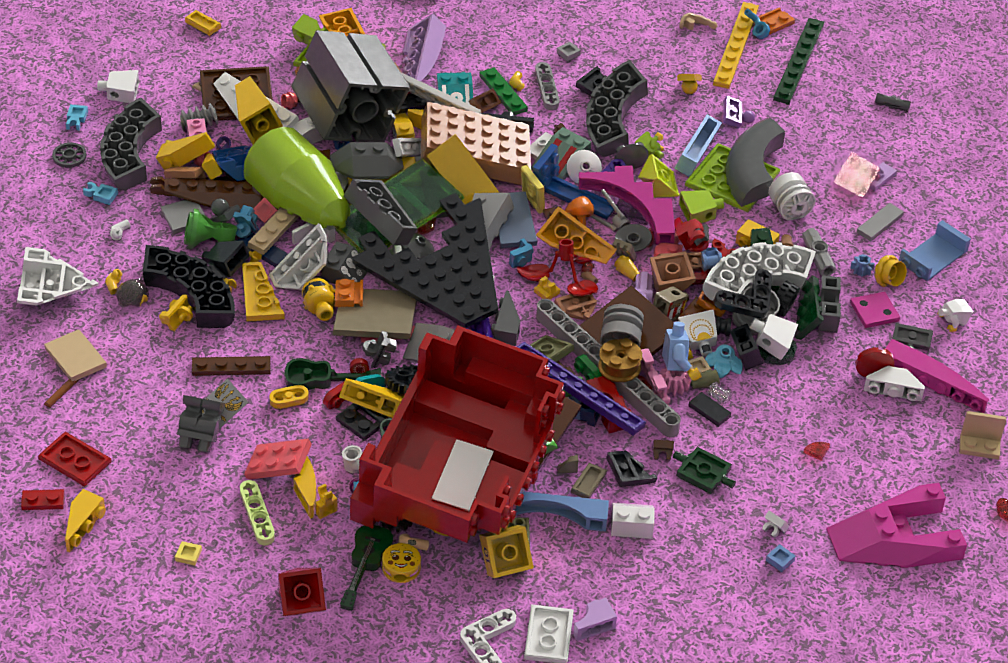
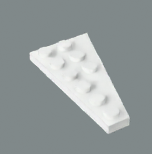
(226, 87)

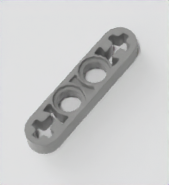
(547, 86)

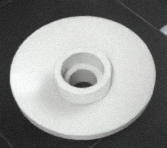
(576, 162)

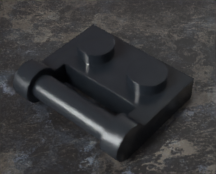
(358, 423)

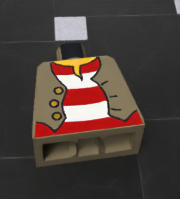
(671, 302)

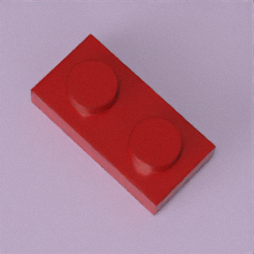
(42, 499)

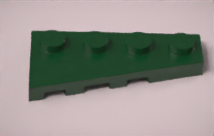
(808, 309)

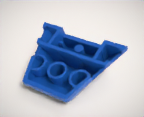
(232, 160)

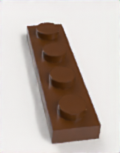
(231, 365)

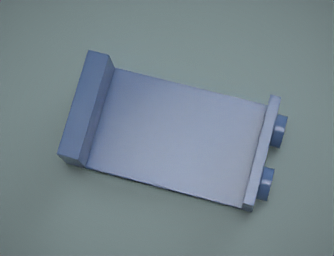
(936, 252)

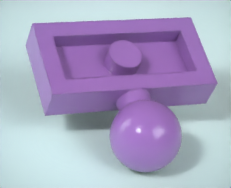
(733, 112)

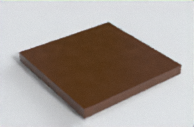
(260, 76)
(654, 322)

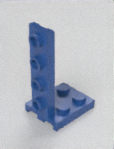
(547, 171)

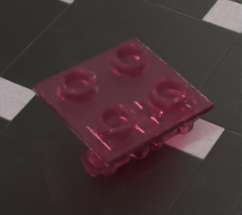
(857, 175)

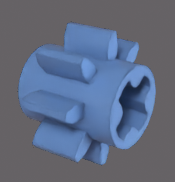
(862, 265)

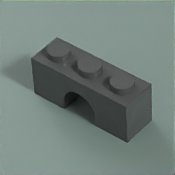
(829, 293)

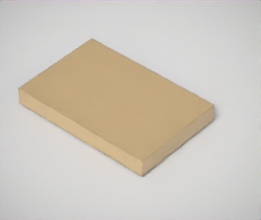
(75, 355)

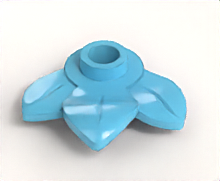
(724, 363)

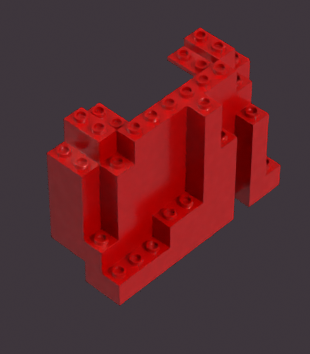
(468, 393)

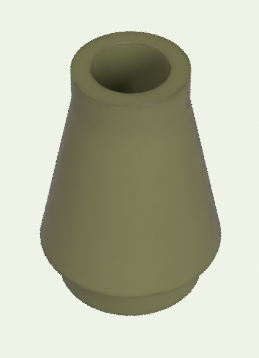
(708, 377)

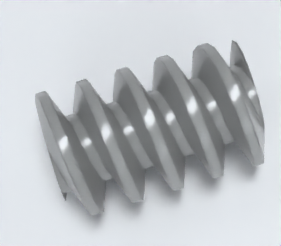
(208, 114)

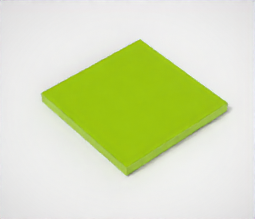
(711, 176)

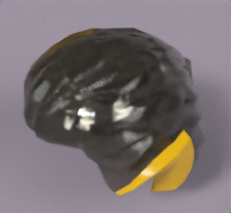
(132, 292)

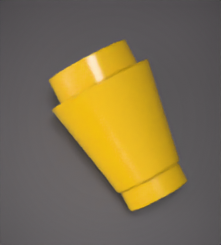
(626, 267)

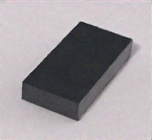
(709, 409)

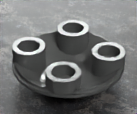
(632, 154)

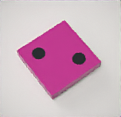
(875, 309)

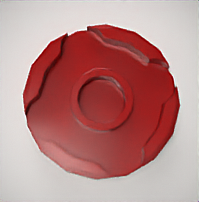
(873, 360)

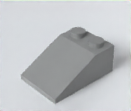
(418, 334)

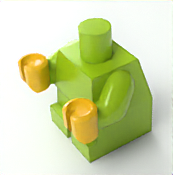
(651, 144)

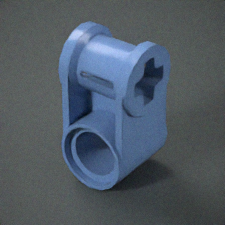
(710, 258)

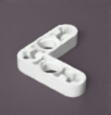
(481, 635)

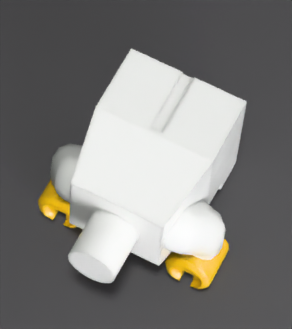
(956, 312)

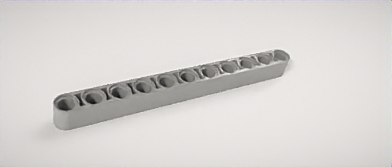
(633, 391)

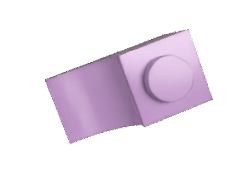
(598, 619)

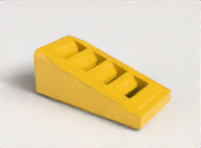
(211, 167)

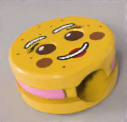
(401, 562)

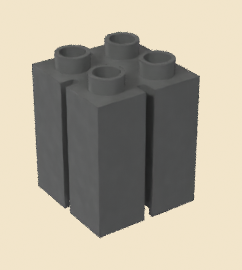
(350, 87)

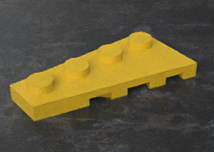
(259, 294)

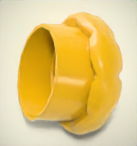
(890, 268)

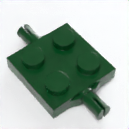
(704, 470)

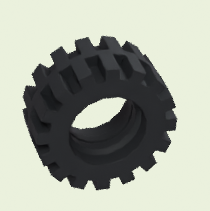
(787, 295)

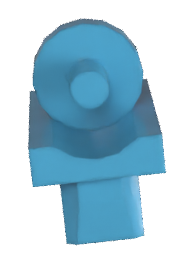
(246, 221)

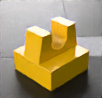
(546, 289)

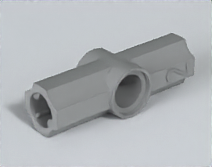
(822, 258)

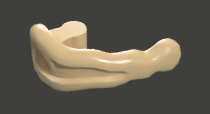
(689, 19)

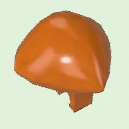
(580, 208)

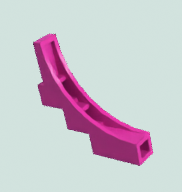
(638, 194)

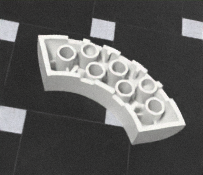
(737, 269)

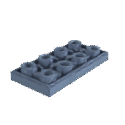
(519, 223)

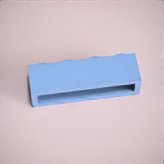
(698, 145)

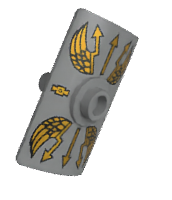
(233, 400)

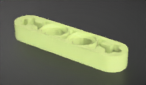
(259, 512)

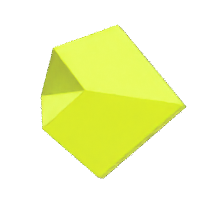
(661, 177)

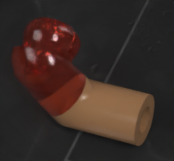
(586, 272)

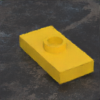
(202, 22)

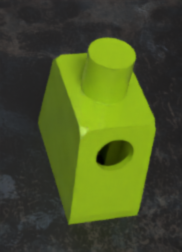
(699, 205)

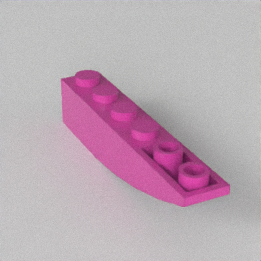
(937, 376)

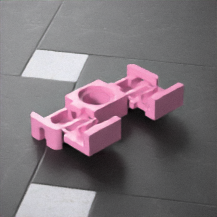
(655, 380)

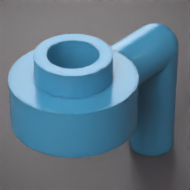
(760, 29)

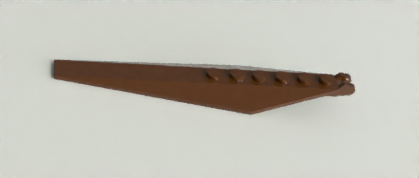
(205, 191)

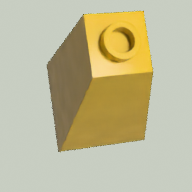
(255, 110)

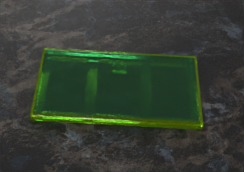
(418, 194)

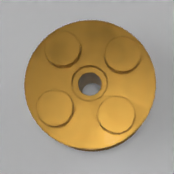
(620, 360)

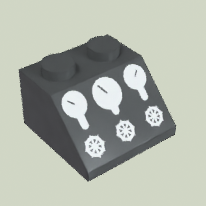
(340, 264)

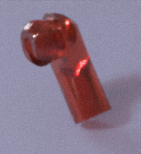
(428, 227)

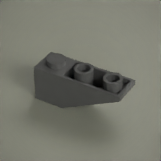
(507, 321)

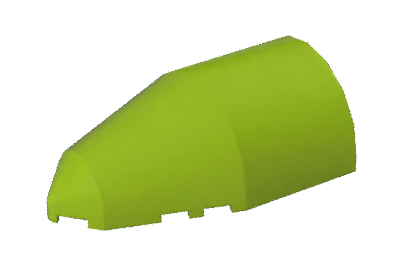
(296, 178)

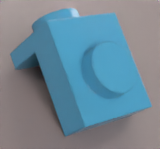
(522, 255)

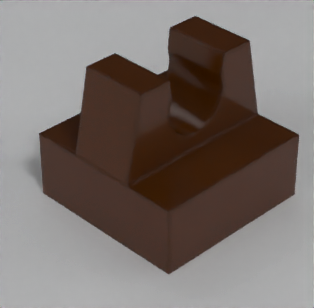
(662, 446)

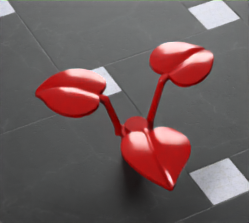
(566, 252)

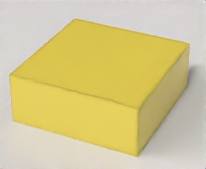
(188, 553)

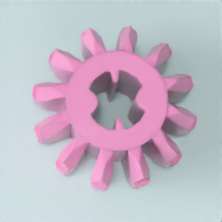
(676, 381)

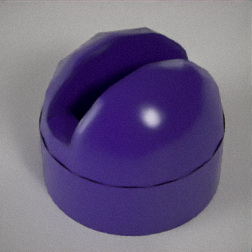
(220, 140)

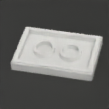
(548, 634)

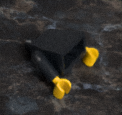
(228, 257)

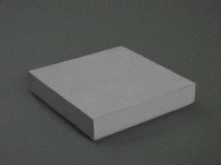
(177, 214)

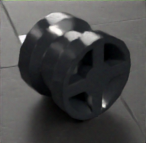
(723, 326)

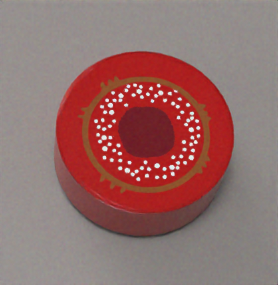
(359, 365)

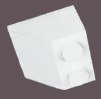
(632, 520)

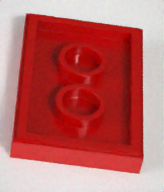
(74, 458)

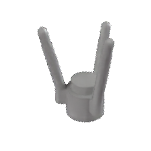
(618, 220)

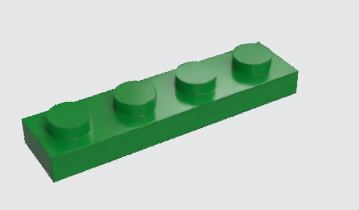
(504, 91)

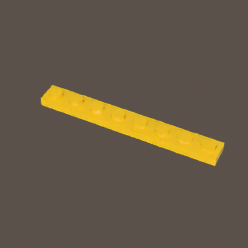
(735, 47)

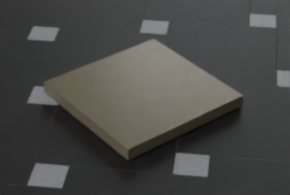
(381, 311)

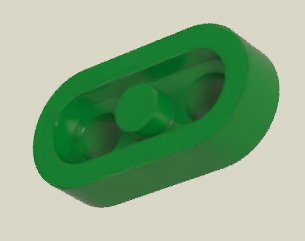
(586, 367)

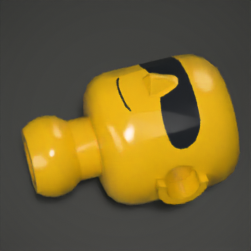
(319, 298)

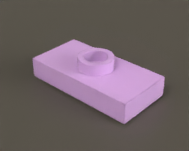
(886, 174)

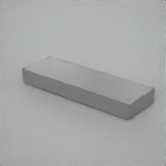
(880, 222)

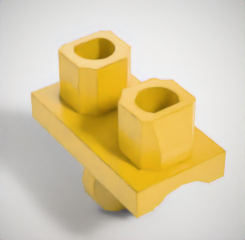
(178, 312)

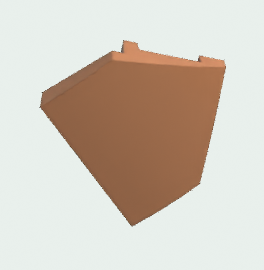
(185, 172)
(577, 306)

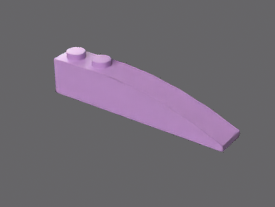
(423, 46)

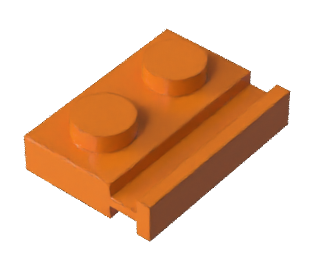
(777, 20)
(348, 293)

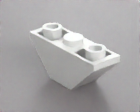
(895, 383)

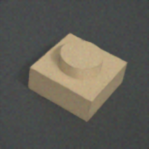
(700, 363)

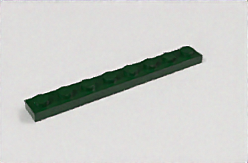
(798, 61)

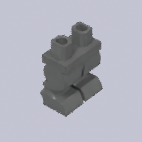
(198, 426)

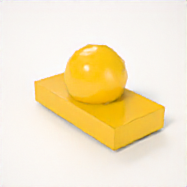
(689, 82)

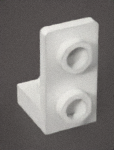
(300, 232)

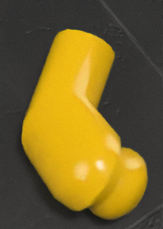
(515, 81)
(112, 280)

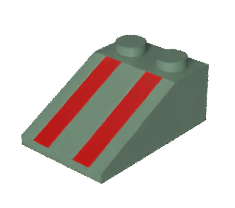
(567, 143)

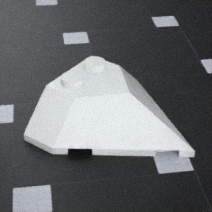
(48, 278)

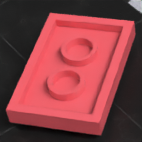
(278, 459)

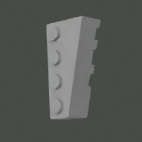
(495, 212)

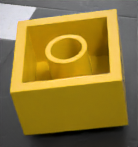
(506, 552)

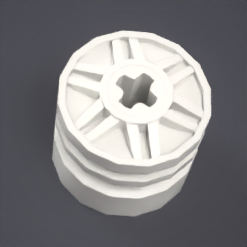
(792, 196)

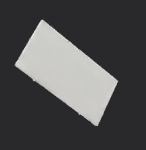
(462, 475)

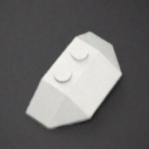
(302, 262)

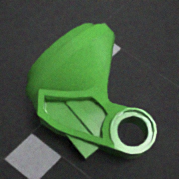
(202, 228)

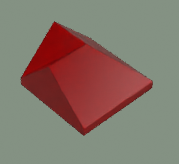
(301, 591)

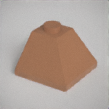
(672, 271)

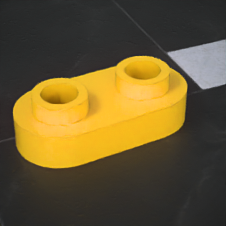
(288, 396)

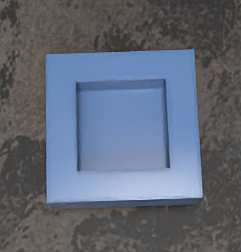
(780, 558)

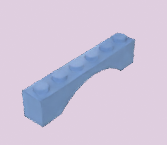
(587, 512)

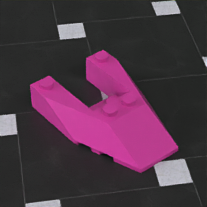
(886, 538)

